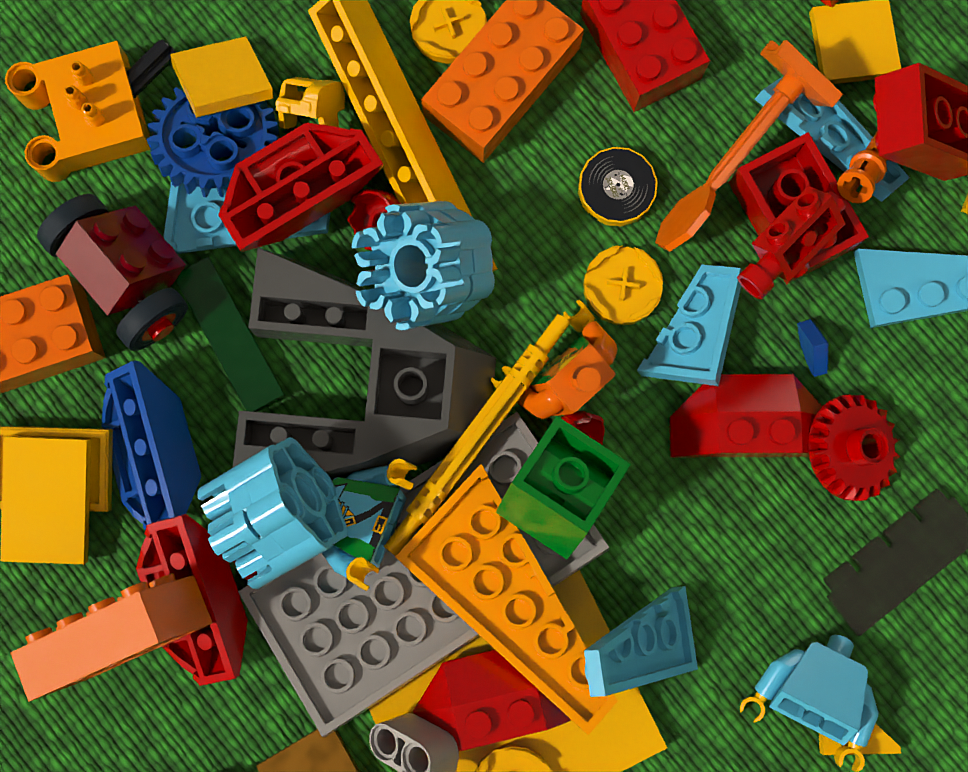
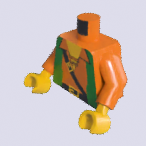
(574, 373)

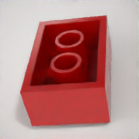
(646, 46)
(923, 121)
(778, 177)

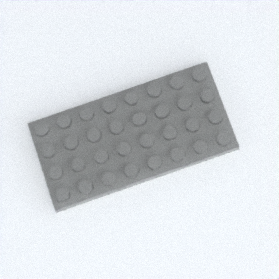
(358, 645)

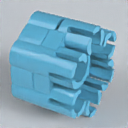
(426, 262)
(276, 509)

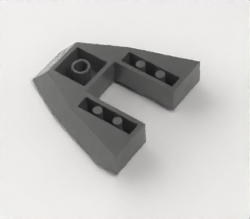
(420, 385)

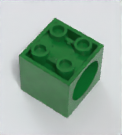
(562, 487)

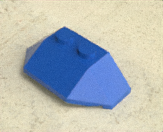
(150, 444)

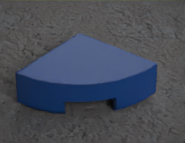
(813, 347)

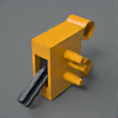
(92, 105)

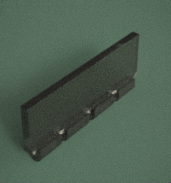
(897, 571)

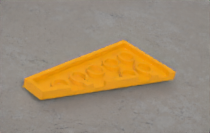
(498, 588)

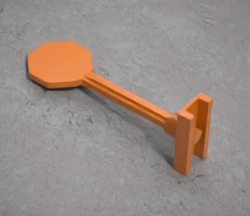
(798, 78)

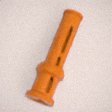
(864, 169)

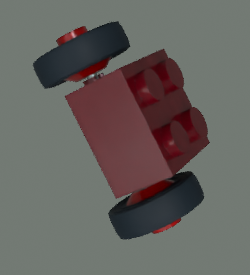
(119, 264)

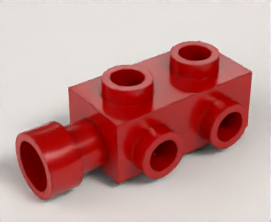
(793, 240)

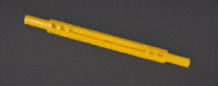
(477, 434)

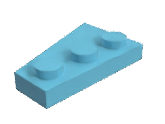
(699, 332)

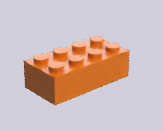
(501, 74)
(46, 332)
(110, 634)

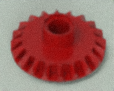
(852, 447)

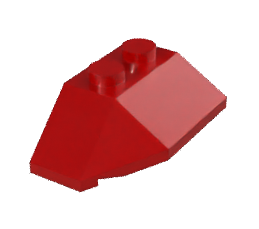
(296, 183)
(745, 418)
(183, 548)
(485, 701)

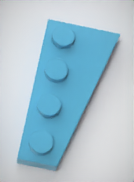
(835, 135)
(195, 224)
(911, 285)
(644, 647)

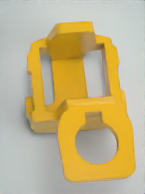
(320, 100)

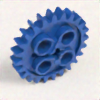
(212, 139)

